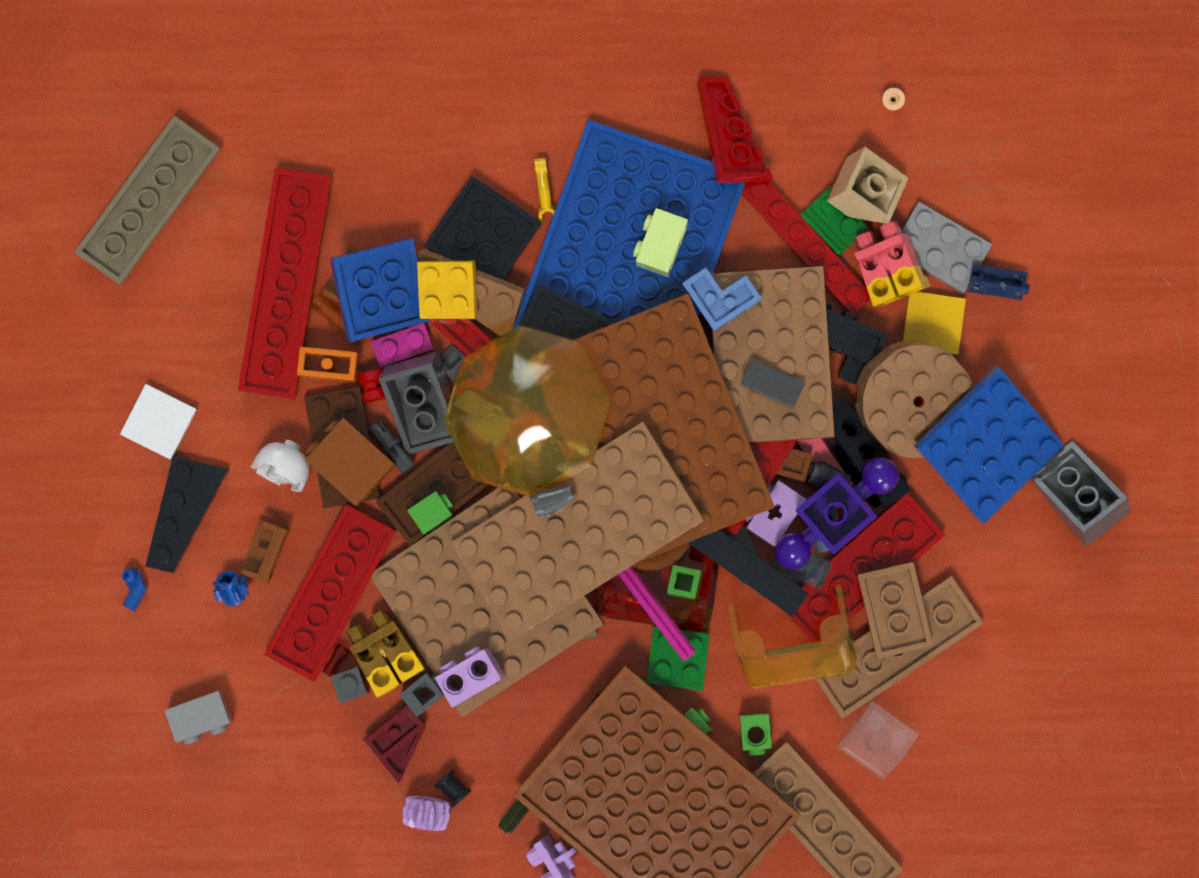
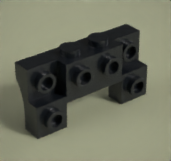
(854, 341)

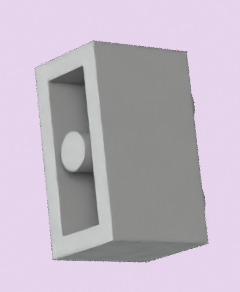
(199, 716)

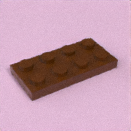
(321, 412)
(441, 473)

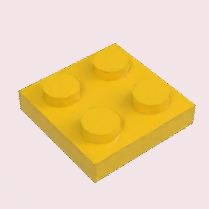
(447, 289)

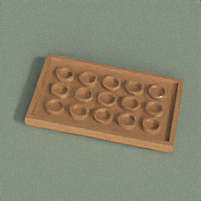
(789, 336)

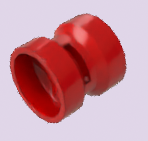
(371, 386)

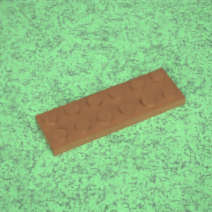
(949, 620)
(824, 821)

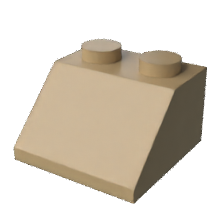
(867, 187)

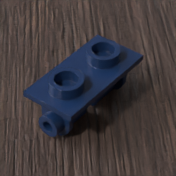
(998, 282)

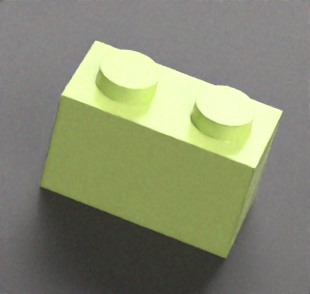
(661, 242)

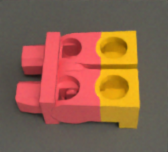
(889, 266)

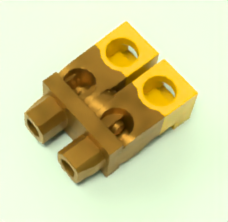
(380, 646)

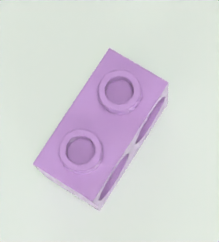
(472, 681)

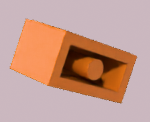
(328, 364)

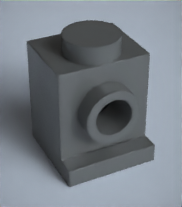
(415, 700)

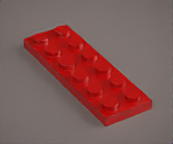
(891, 540)
(330, 593)

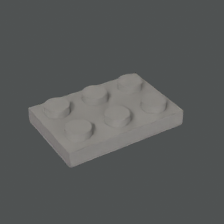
(944, 247)

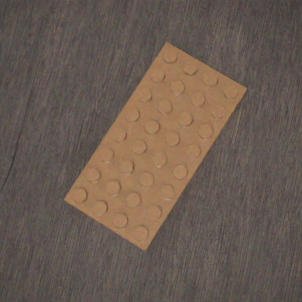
(620, 514)

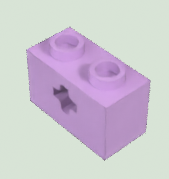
(772, 530)

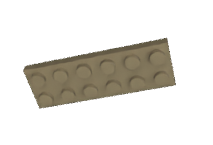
(147, 200)

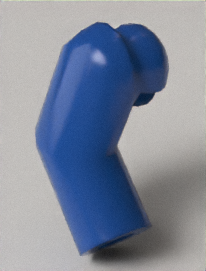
(136, 586)

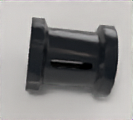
(453, 788)

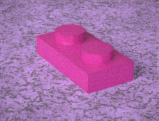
(402, 345)

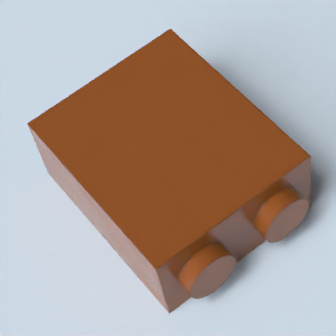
(349, 461)

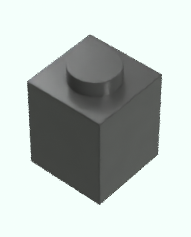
(349, 684)

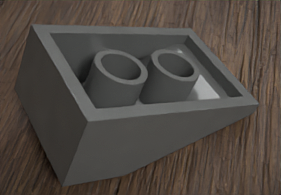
(418, 401)
(1081, 494)

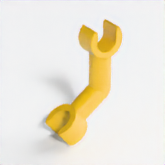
(543, 188)

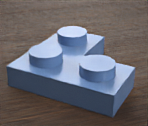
(717, 305)

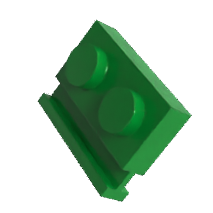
(833, 225)

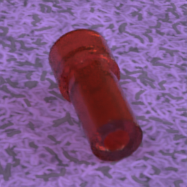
(338, 655)

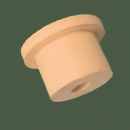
(897, 95)

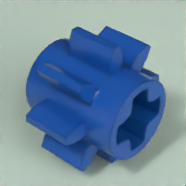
(230, 588)

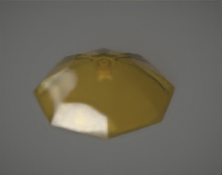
(527, 411)

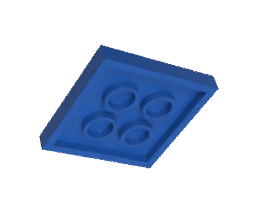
(378, 289)

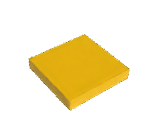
(934, 320)

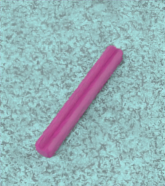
(657, 613)

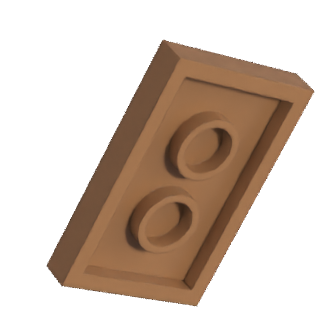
(894, 610)

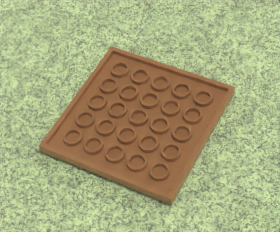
(450, 617)

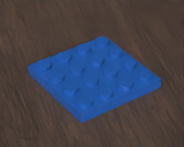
(989, 445)

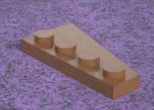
(496, 299)

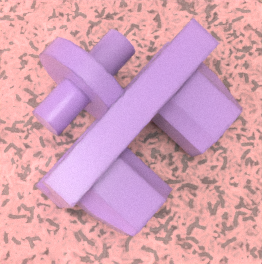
(554, 856)

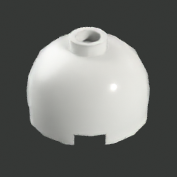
(283, 464)

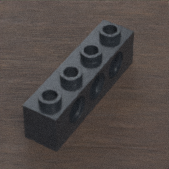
(847, 454)

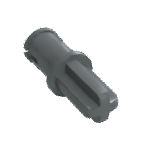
(391, 447)

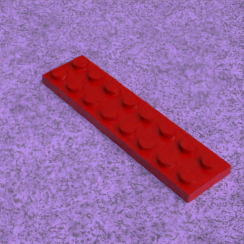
(284, 283)

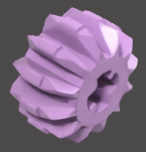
(426, 813)

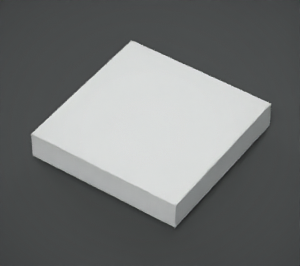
(158, 422)

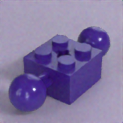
(794, 549)

